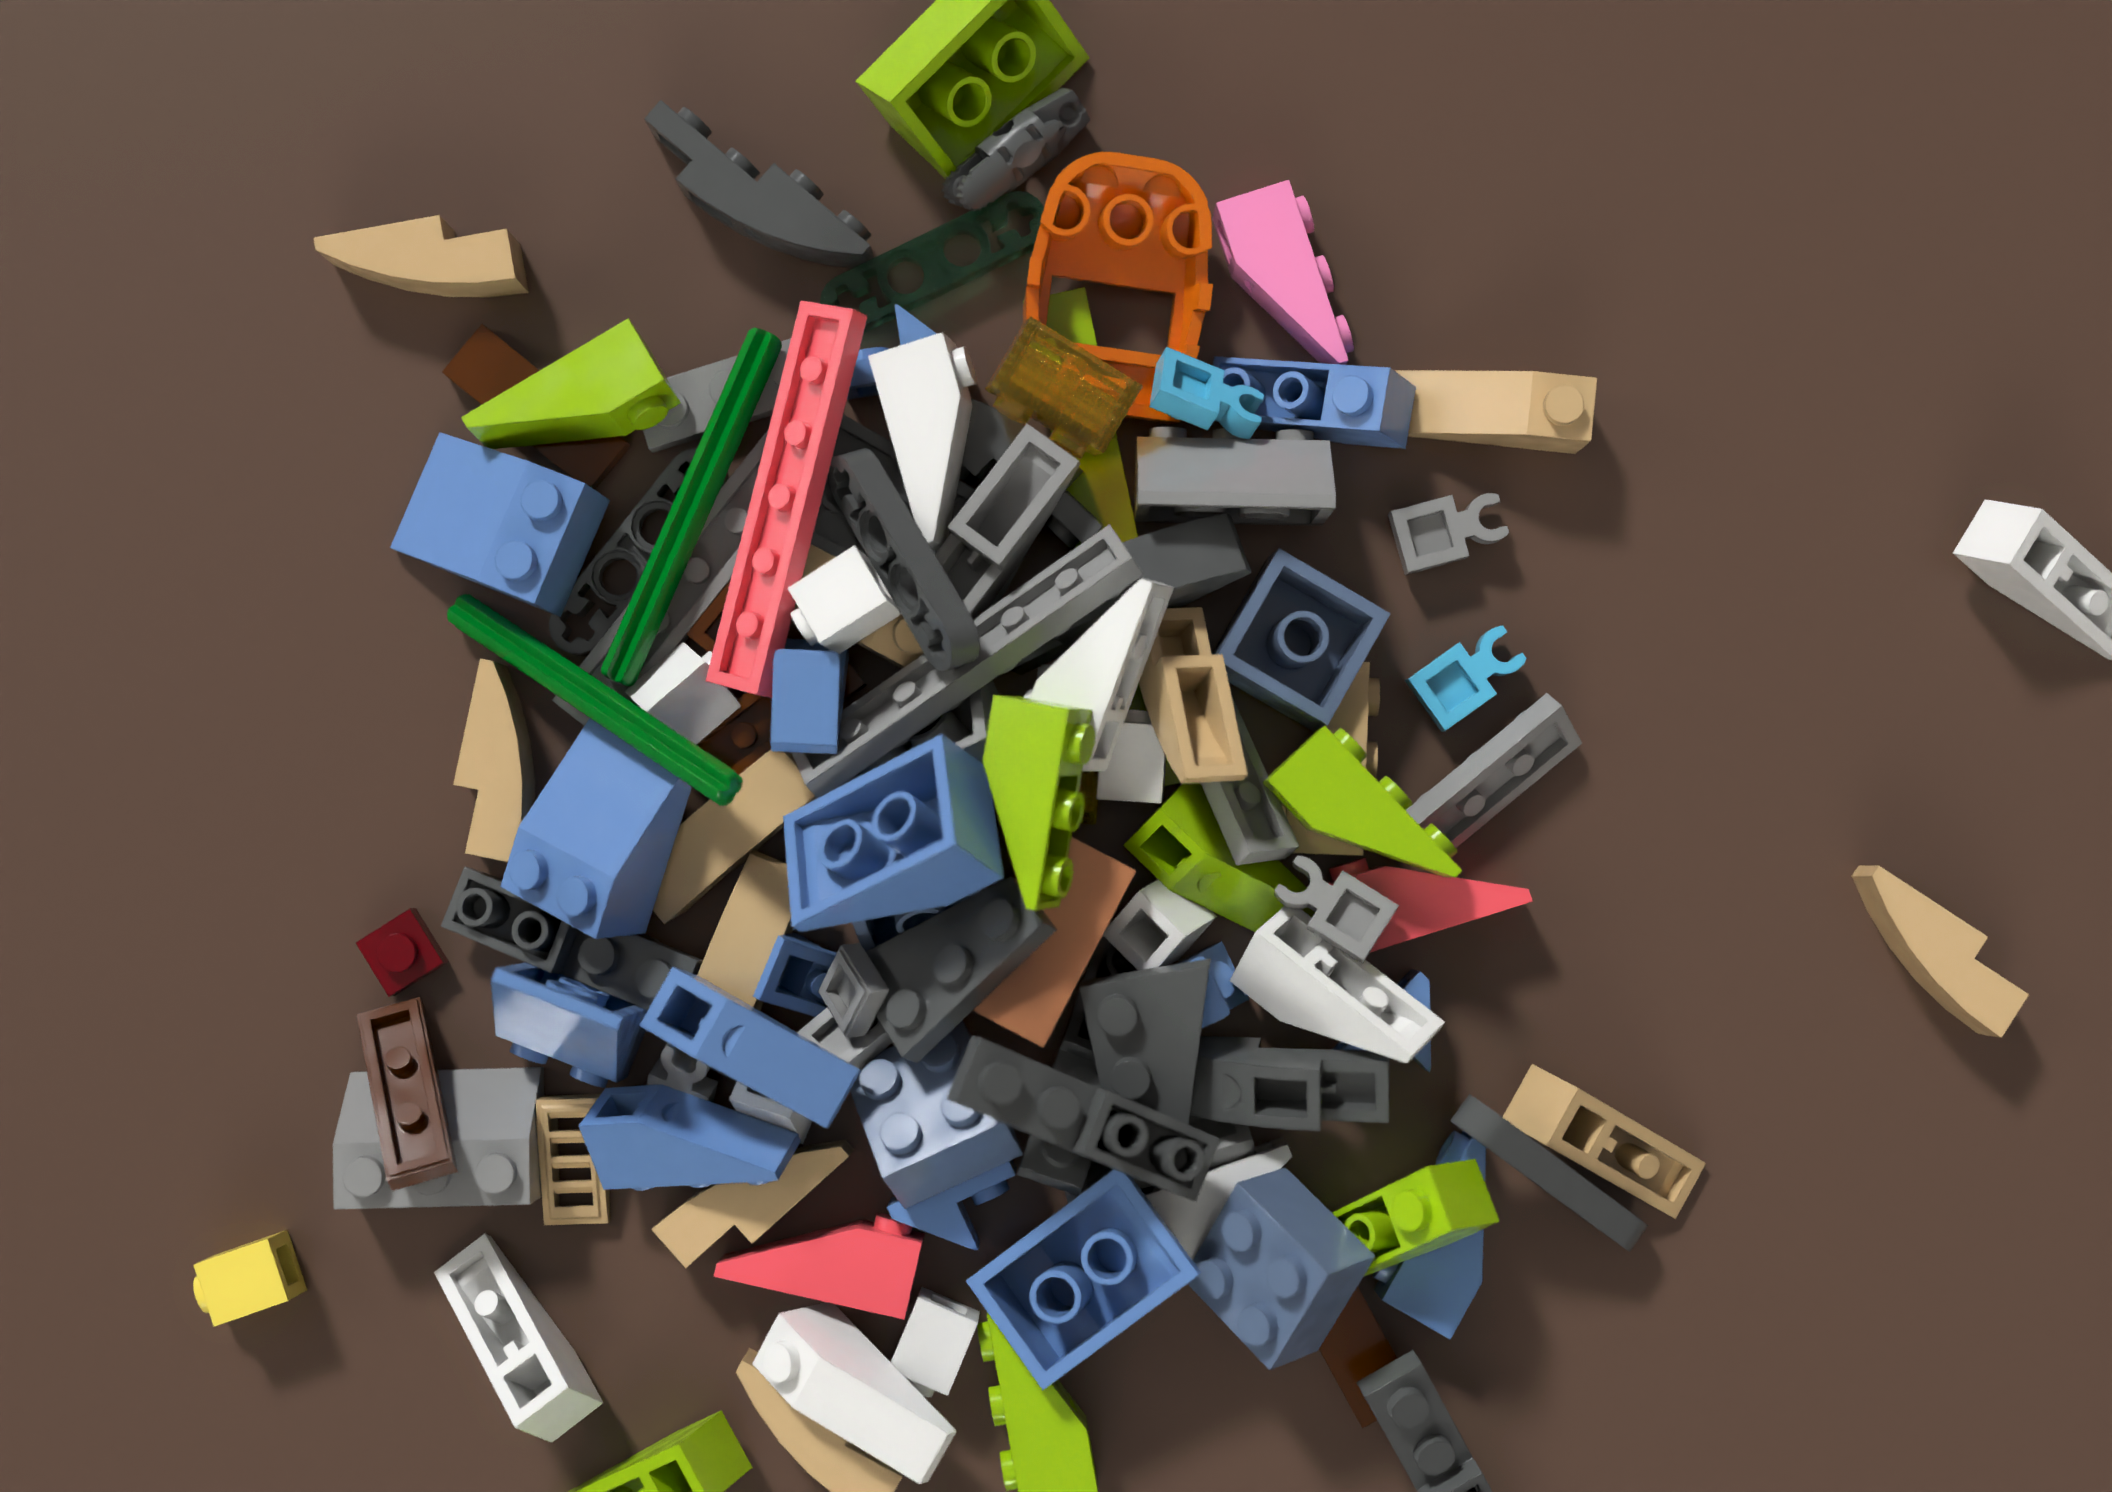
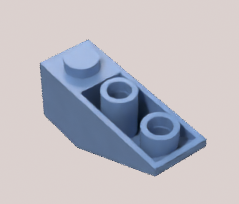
(1330, 399)
(749, 1046)
(675, 1139)
(1444, 1281)

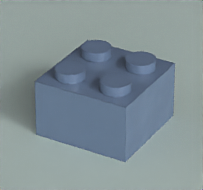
(1299, 640)
(917, 1133)
(1278, 1267)

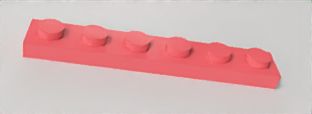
(786, 495)

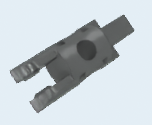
(1016, 150)

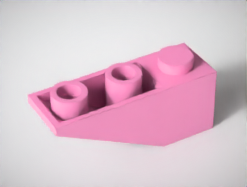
(1275, 264)

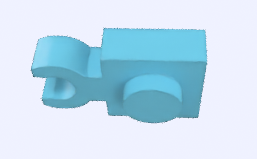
(1197, 395)
(1458, 682)

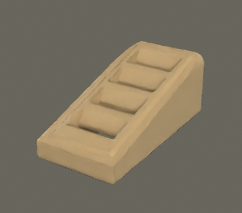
(548, 1111)

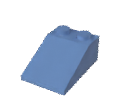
(501, 522)
(598, 837)
(894, 840)
(566, 1021)
(1083, 1277)

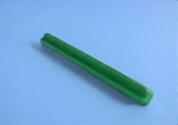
(691, 507)
(596, 700)

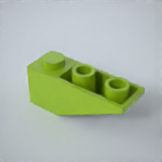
(1035, 777)
(1342, 800)
(1191, 858)
(1421, 1213)
(1044, 1426)

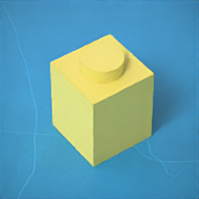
(248, 1278)

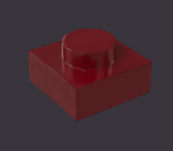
(402, 952)

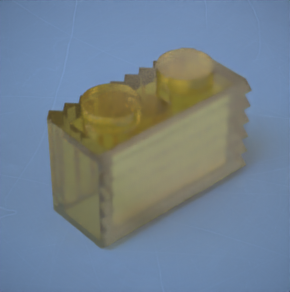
(1062, 389)

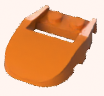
(1127, 227)

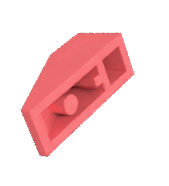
(1430, 900)
(846, 1265)

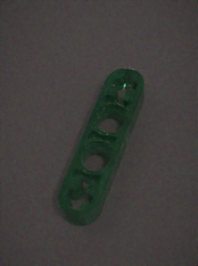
(929, 255)

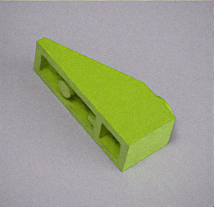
(587, 394)
(689, 1460)

